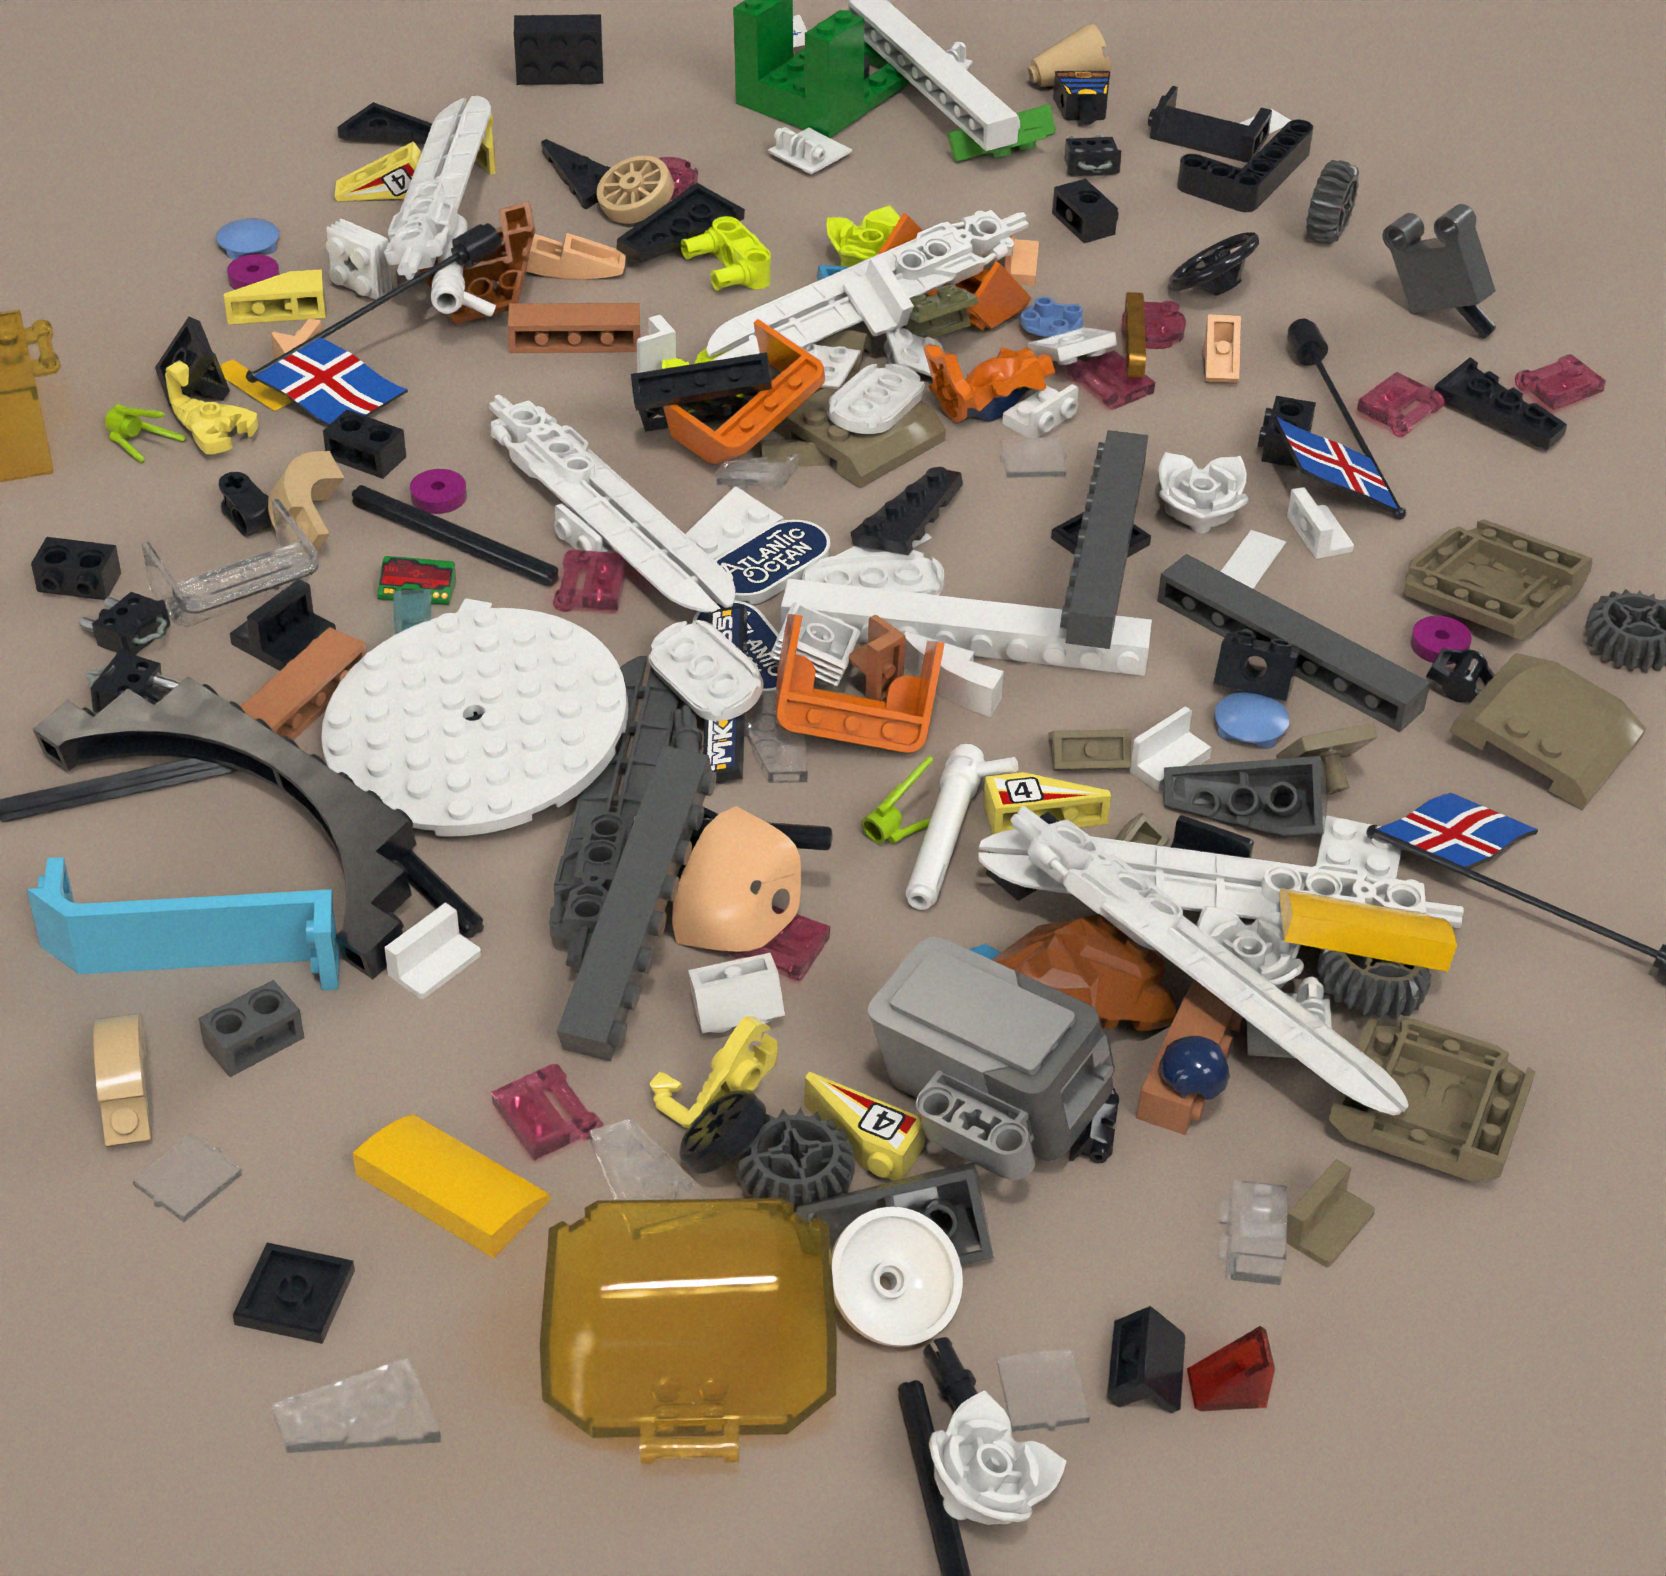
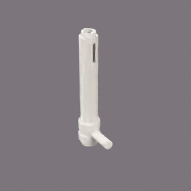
(449, 285)
(958, 785)

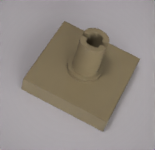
(1331, 748)

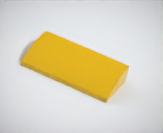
(1367, 930)
(449, 1183)

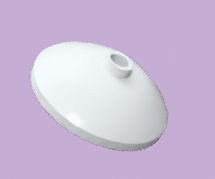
(921, 1272)

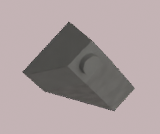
(1264, 795)
(945, 1196)

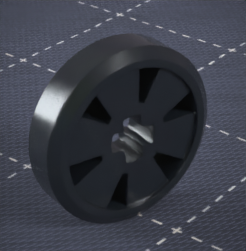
(722, 1131)

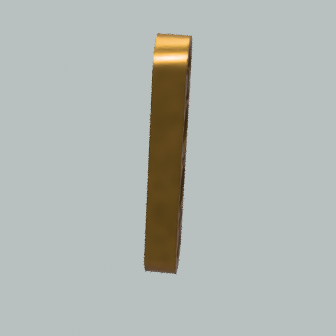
(1135, 335)

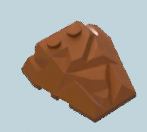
(502, 274)
(1097, 966)

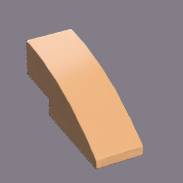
(574, 258)

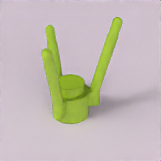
(125, 423)
(885, 819)

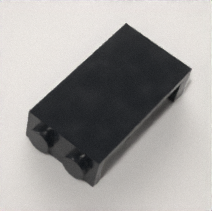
(1207, 132)

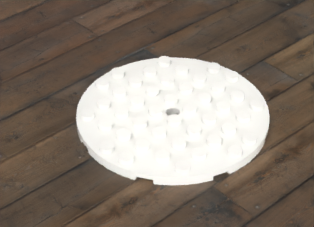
(544, 734)

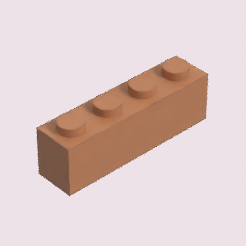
(573, 327)
(305, 684)
(1198, 1015)

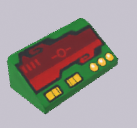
(417, 574)

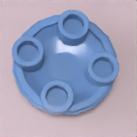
(248, 237)
(1051, 318)
(1251, 719)

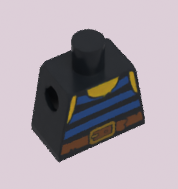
(1081, 94)

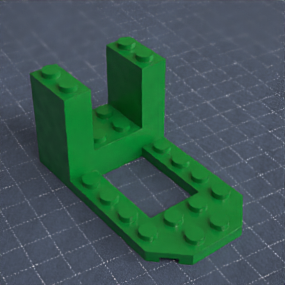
(818, 85)

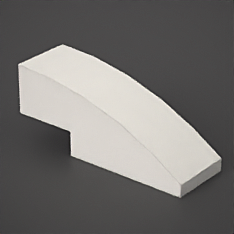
(959, 677)

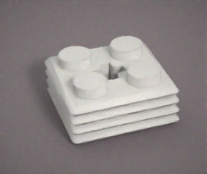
(358, 259)
(823, 642)

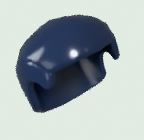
(1195, 1066)

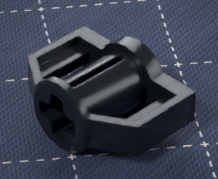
(1461, 682)

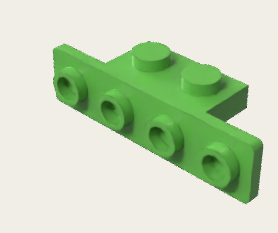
(1034, 125)

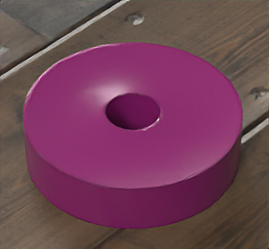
(251, 269)
(438, 491)
(1436, 633)

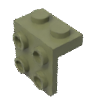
(940, 312)

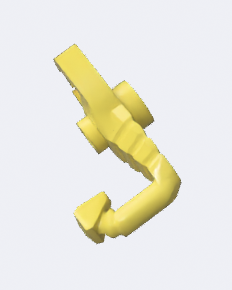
(207, 420)
(732, 1068)

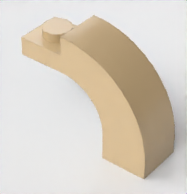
(305, 480)
(120, 1078)

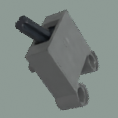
(1443, 269)

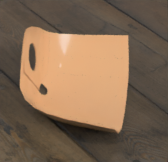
(714, 892)

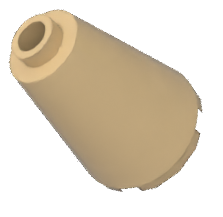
(1074, 53)

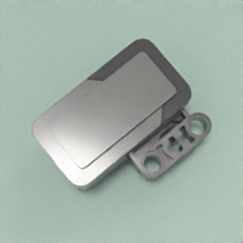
(991, 1057)

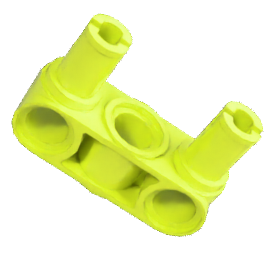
(739, 250)

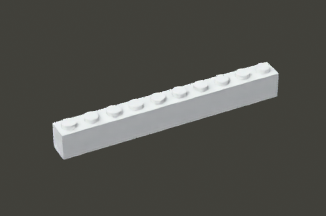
(937, 74)
(980, 626)

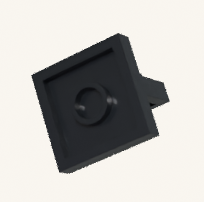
(195, 351)
(281, 627)

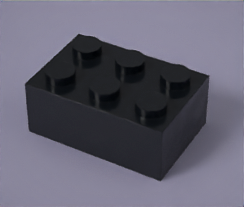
(558, 49)

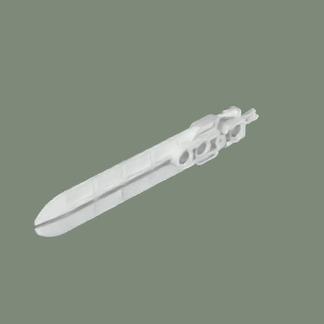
(437, 186)
(920, 265)
(610, 506)
(1220, 880)
(1158, 924)

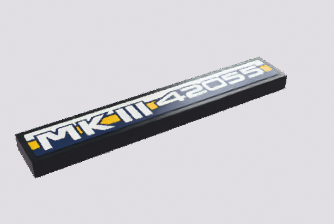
(725, 738)

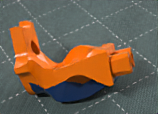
(990, 386)

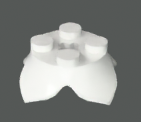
(1203, 495)
(1256, 944)
(988, 1472)

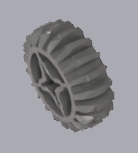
(1332, 201)
(1629, 630)
(1373, 983)
(796, 1160)

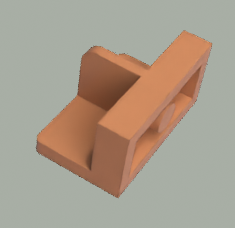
(880, 658)

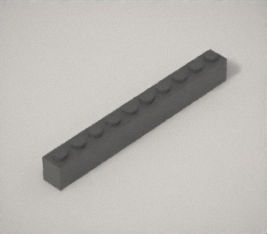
(1104, 540)

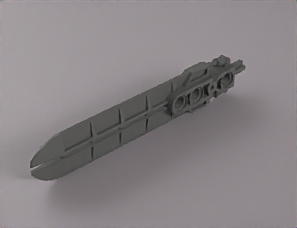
(596, 832)

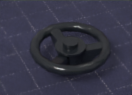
(1216, 265)

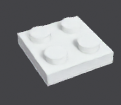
(1067, 346)
(1348, 845)

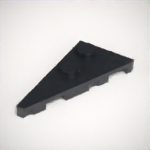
(384, 124)
(576, 171)

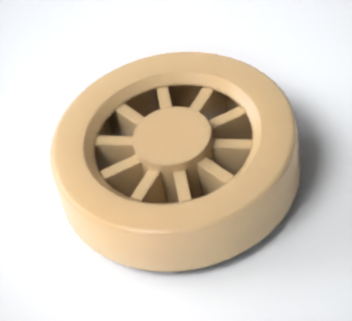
(635, 189)

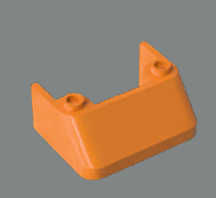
(996, 289)
(798, 380)
(891, 724)

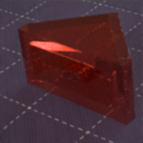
(1234, 1375)

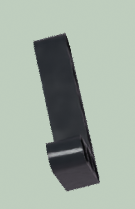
(1250, 186)

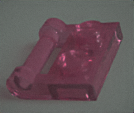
(1109, 379)
(1561, 382)
(1393, 396)
(602, 582)
(794, 946)
(535, 1117)

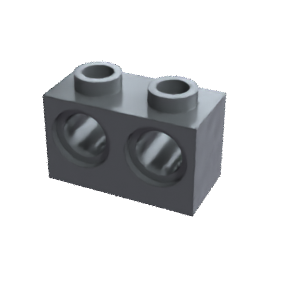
(251, 1028)

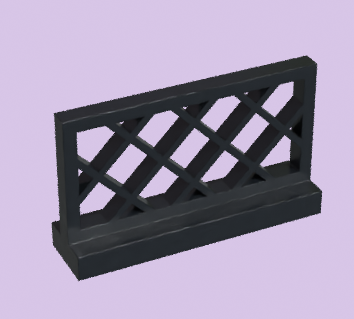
(698, 382)

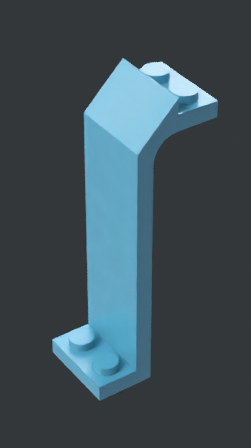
(184, 930)

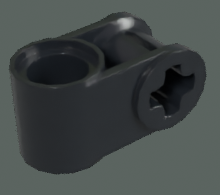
(244, 503)

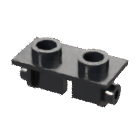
(1098, 1138)

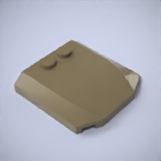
(858, 455)
(1497, 577)
(1553, 725)
(1458, 1094)

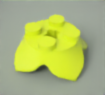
(861, 241)

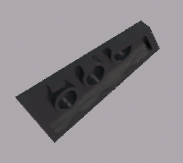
(679, 219)
(1490, 401)
(906, 515)

